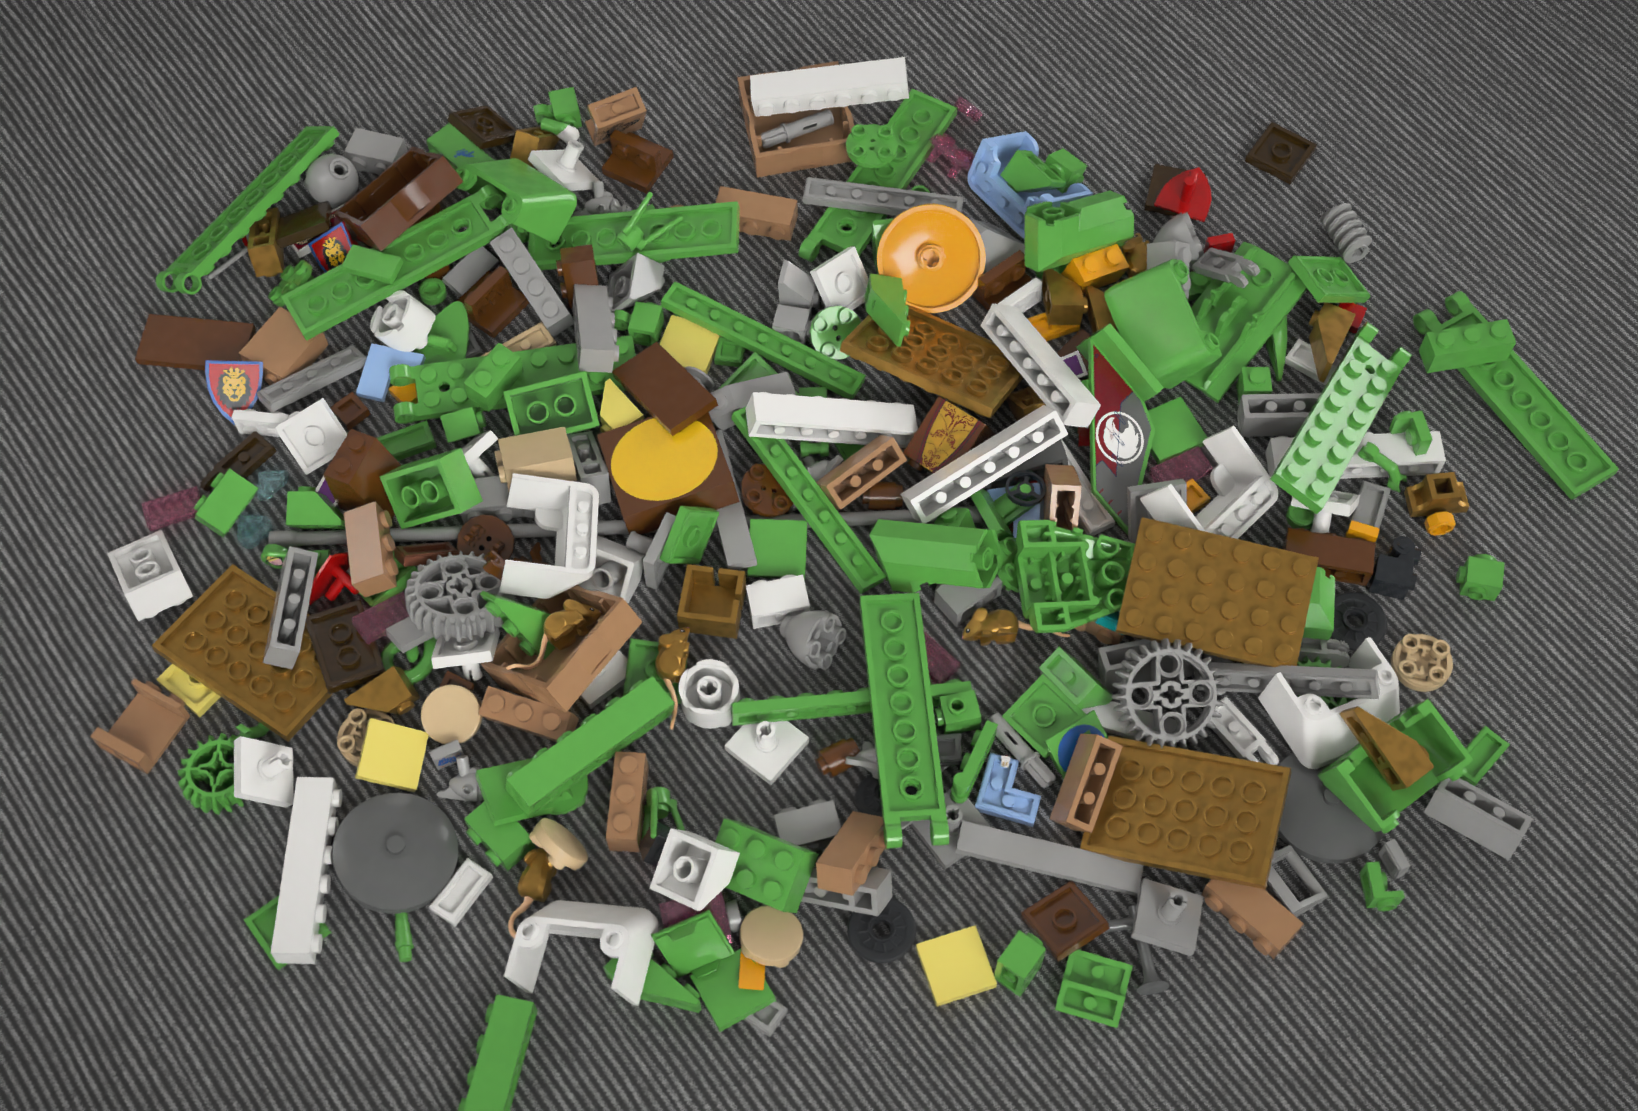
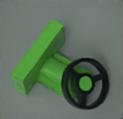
(1009, 506)

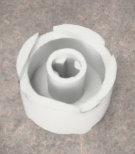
(402, 322)
(694, 690)

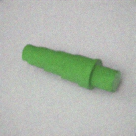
(403, 937)

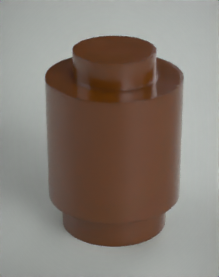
(883, 496)
(833, 757)

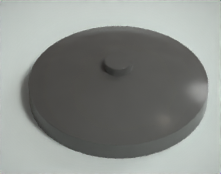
(1319, 822)
(395, 853)

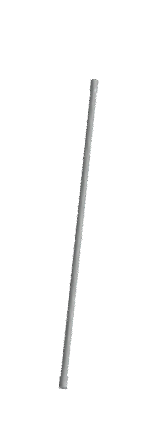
(529, 530)

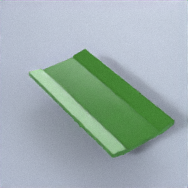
(1243, 317)

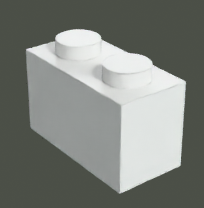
(776, 599)

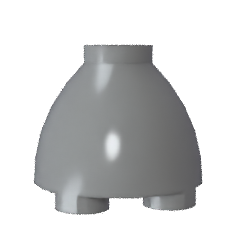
(331, 186)
(1181, 229)
(813, 637)

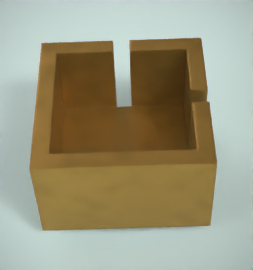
(709, 607)

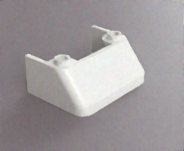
(1238, 479)
(558, 507)
(1320, 733)
(622, 935)

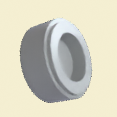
(733, 915)

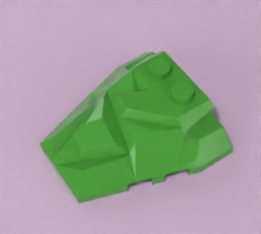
(1068, 575)

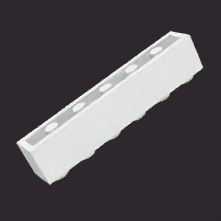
(829, 86)
(1040, 365)
(828, 419)
(1391, 445)
(984, 464)
(306, 870)

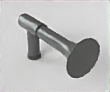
(1151, 982)

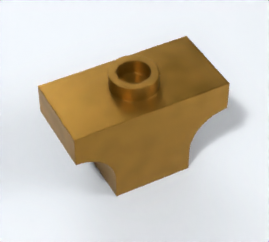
(1436, 494)

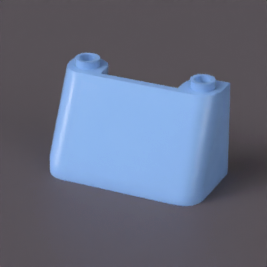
(987, 183)

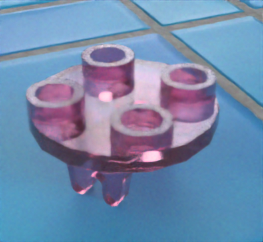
(945, 145)

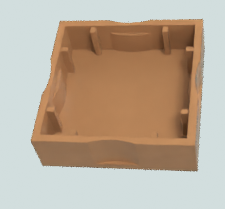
(807, 151)
(568, 671)

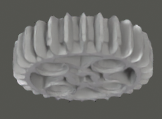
(447, 597)
(1155, 655)

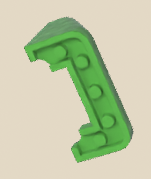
(528, 195)
(1160, 325)
(1365, 791)

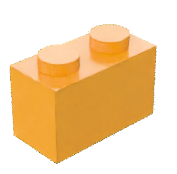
(1097, 268)

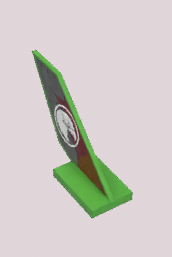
(1122, 426)

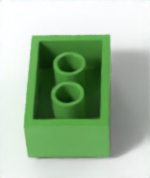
(553, 405)
(431, 488)
(767, 866)

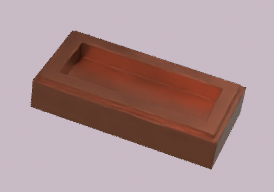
(418, 554)

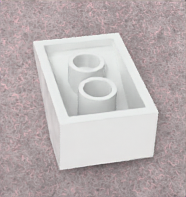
(149, 575)

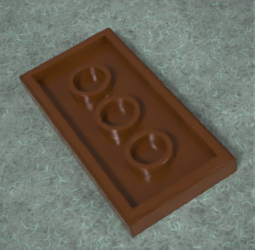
(191, 341)
(665, 388)

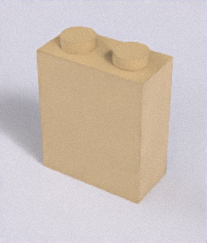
(536, 454)

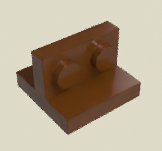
(636, 160)
(1002, 280)
(493, 302)

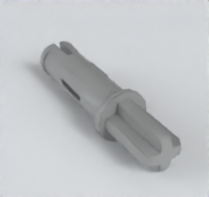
(797, 128)
(1023, 753)

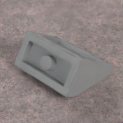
(1279, 890)

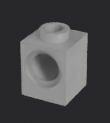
(792, 322)

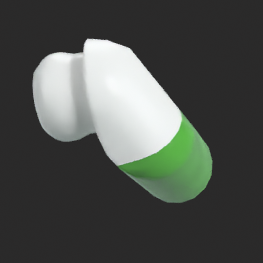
(560, 129)

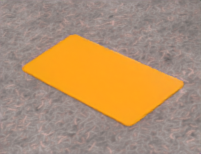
(751, 974)

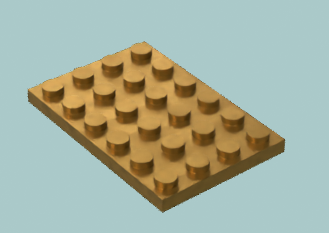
(939, 360)
(1217, 594)
(224, 647)
(1191, 813)

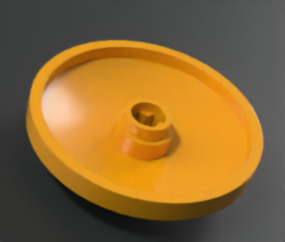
(934, 254)

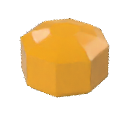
(1439, 523)

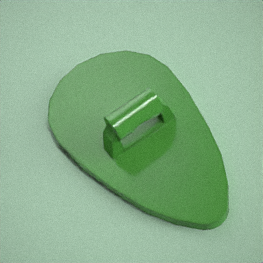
(447, 336)

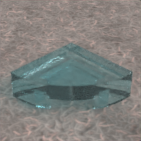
(270, 482)

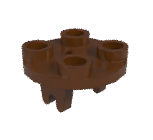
(764, 501)
(475, 534)

